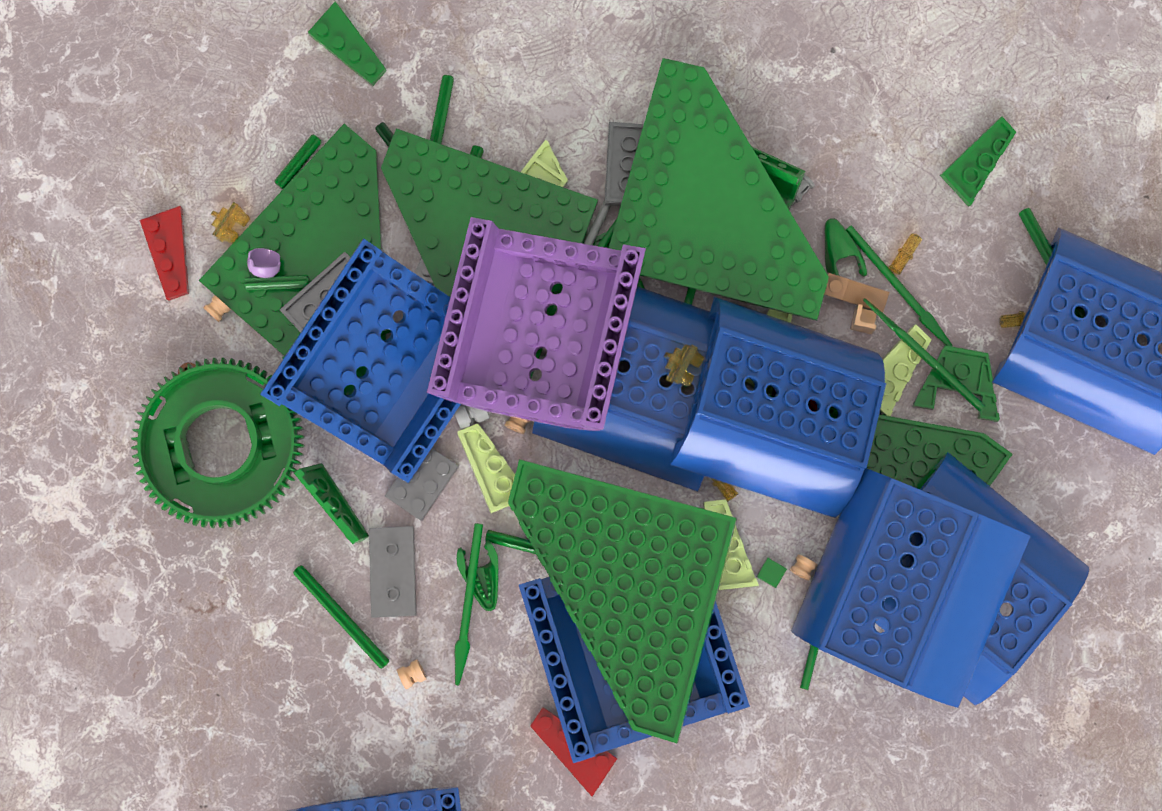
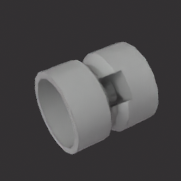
(466, 415)

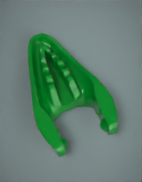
(840, 245)
(486, 579)

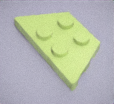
(545, 166)

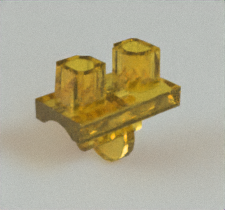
(225, 221)
(679, 362)

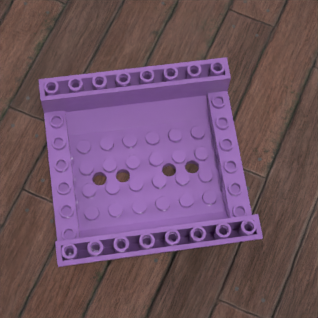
(502, 321)

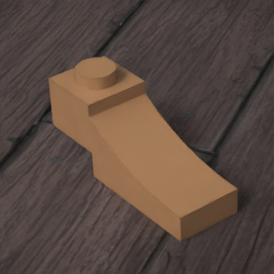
(855, 292)

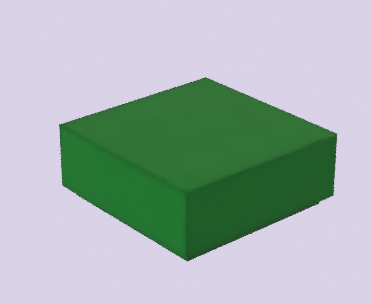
(771, 572)

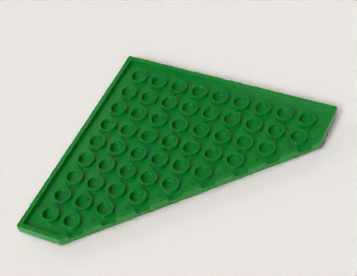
(446, 187)
(710, 205)
(309, 226)
(634, 581)

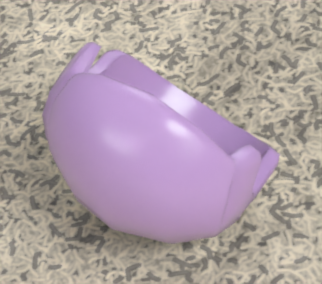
(263, 262)

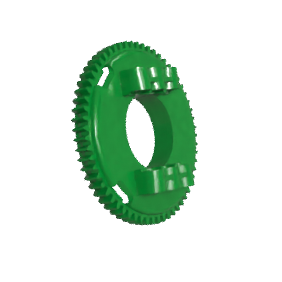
(168, 461)

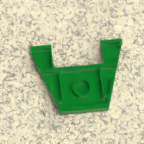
(972, 370)

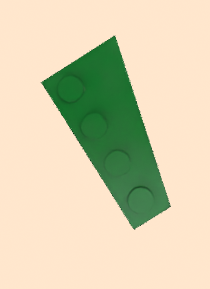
(343, 40)
(975, 164)
(327, 494)

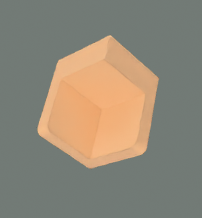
(863, 320)

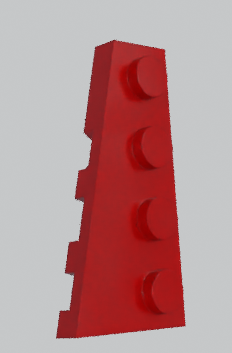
(166, 244)
(588, 772)

